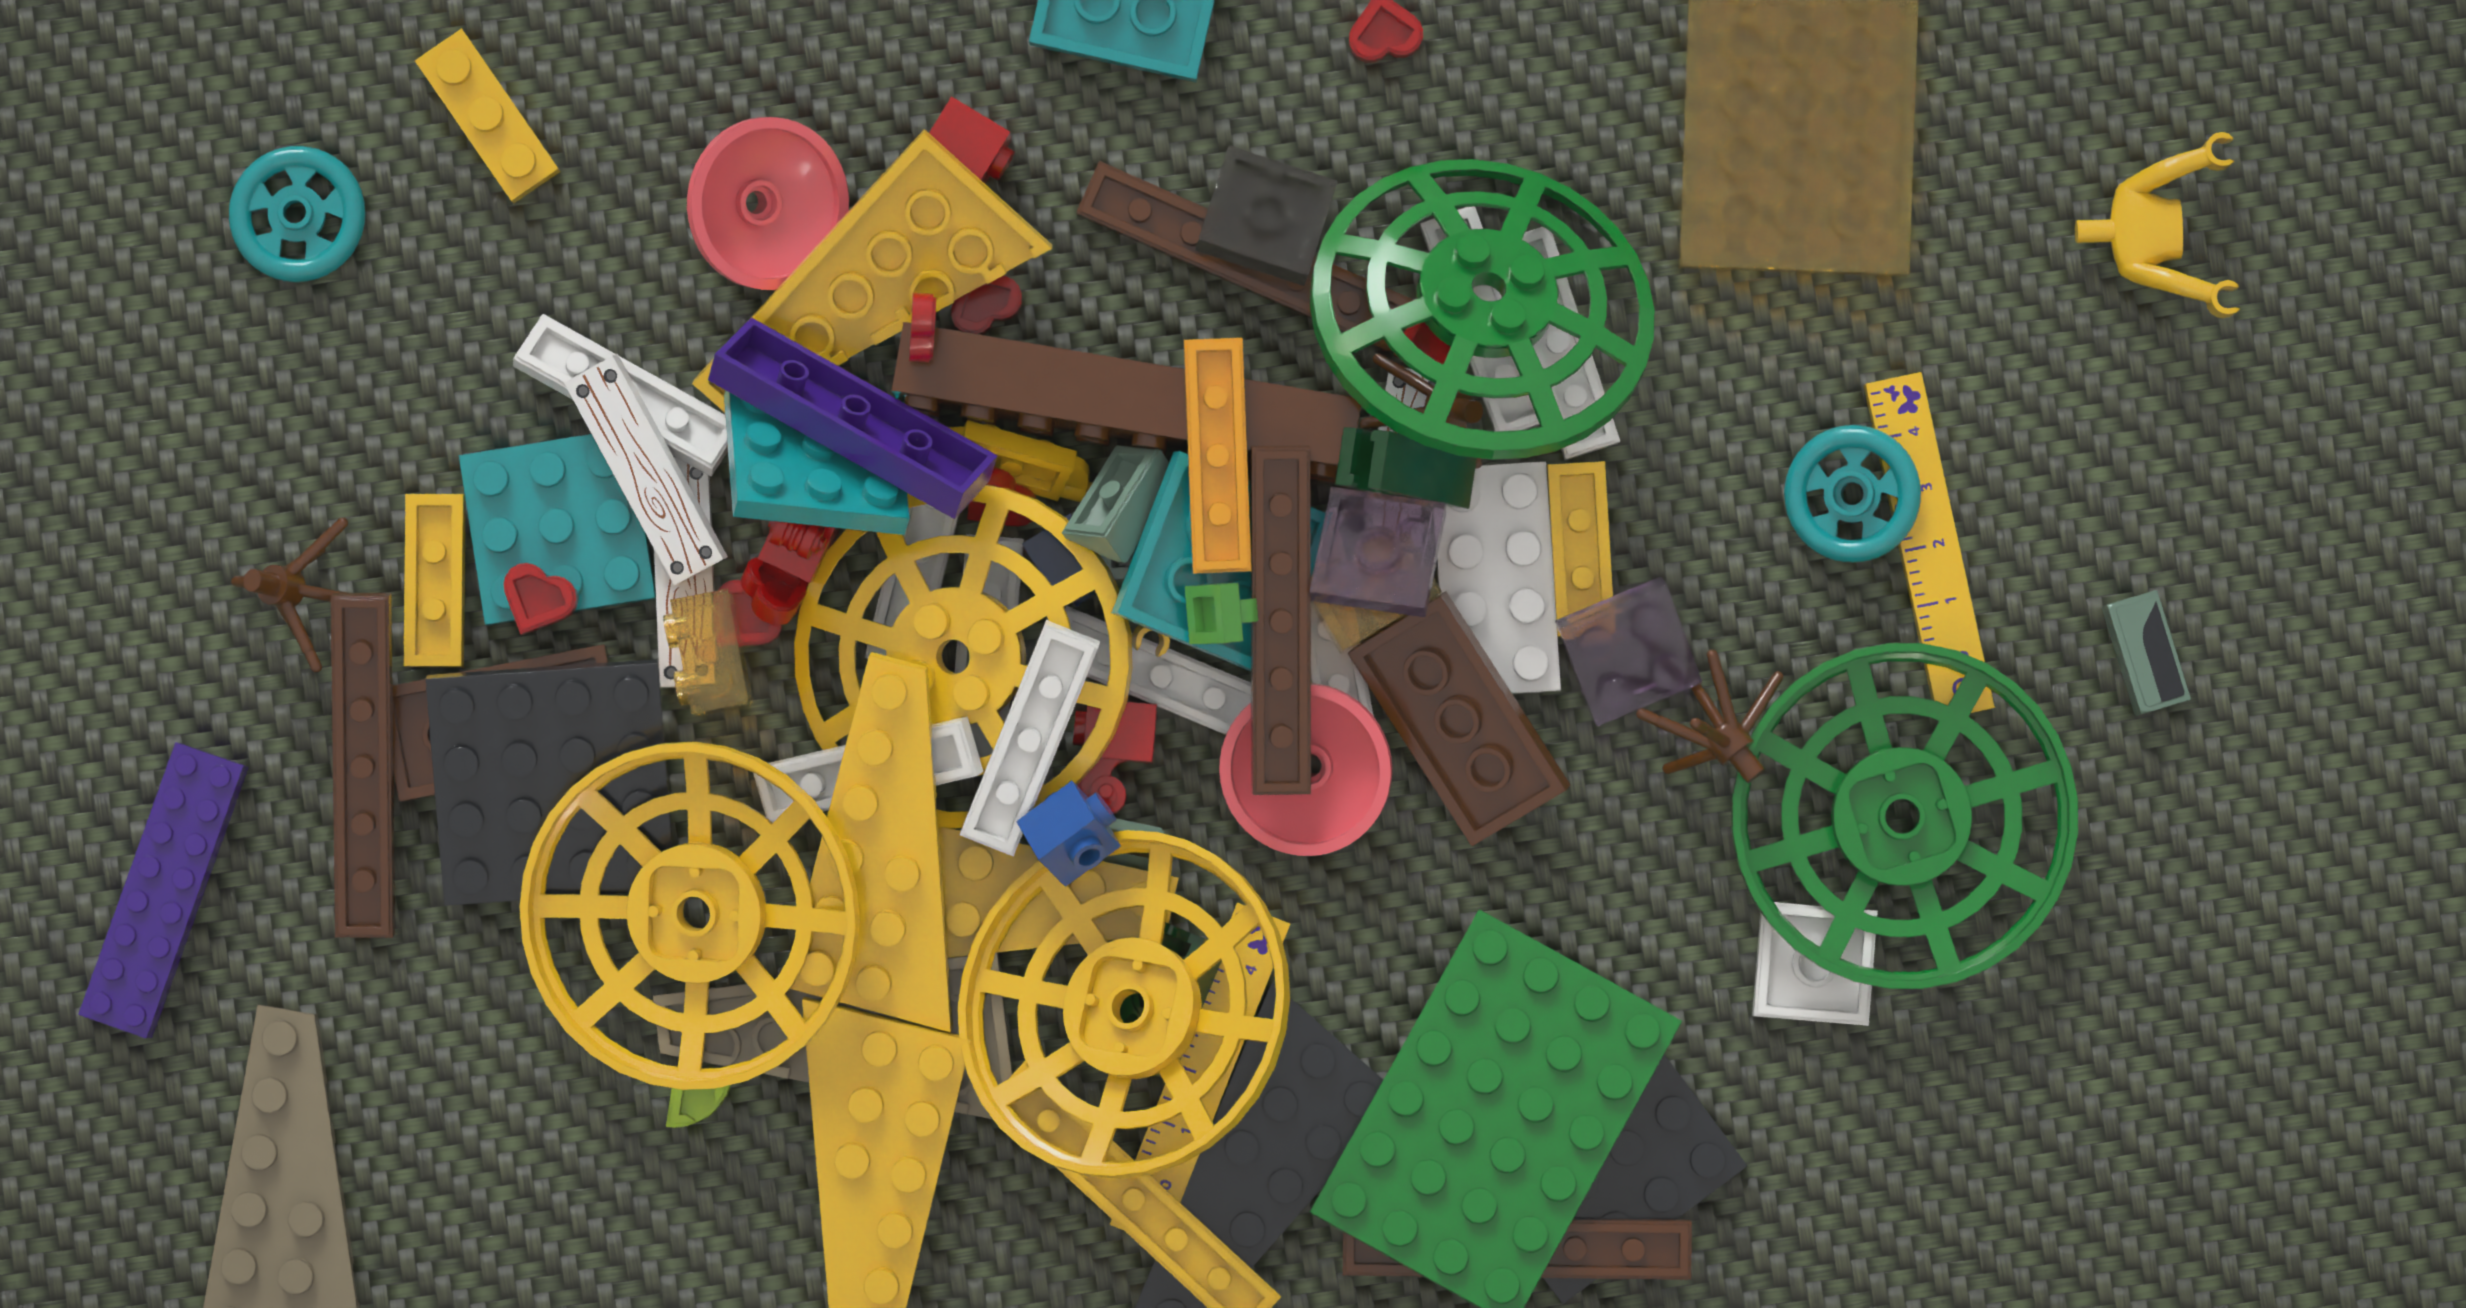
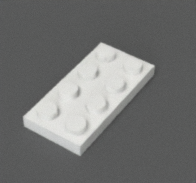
(1501, 573)

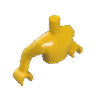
(2150, 228)

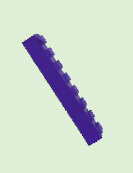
(852, 418)
(163, 890)

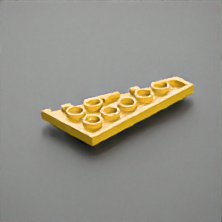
(914, 231)
(892, 839)
(979, 876)
(880, 1137)

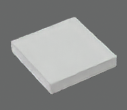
(1797, 988)

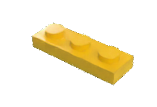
(487, 116)
(1579, 535)
(434, 580)

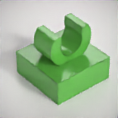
(1217, 613)

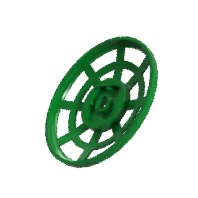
(1477, 325)
(1941, 809)

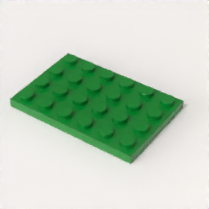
(1496, 1116)

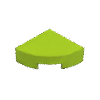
(694, 1105)

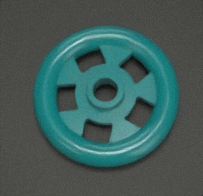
(343, 202)
(1877, 534)

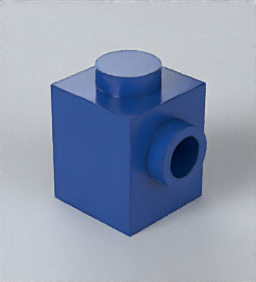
(1070, 832)

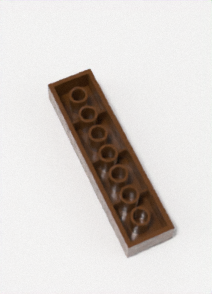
(1105, 397)

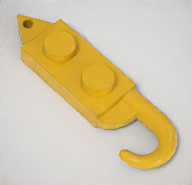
(1033, 463)

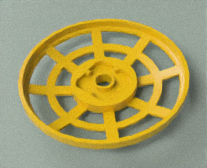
(975, 620)
(658, 920)
(1094, 1002)

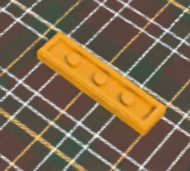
(1217, 455)

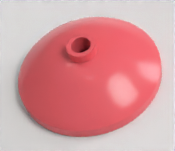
(797, 192)
(1343, 795)

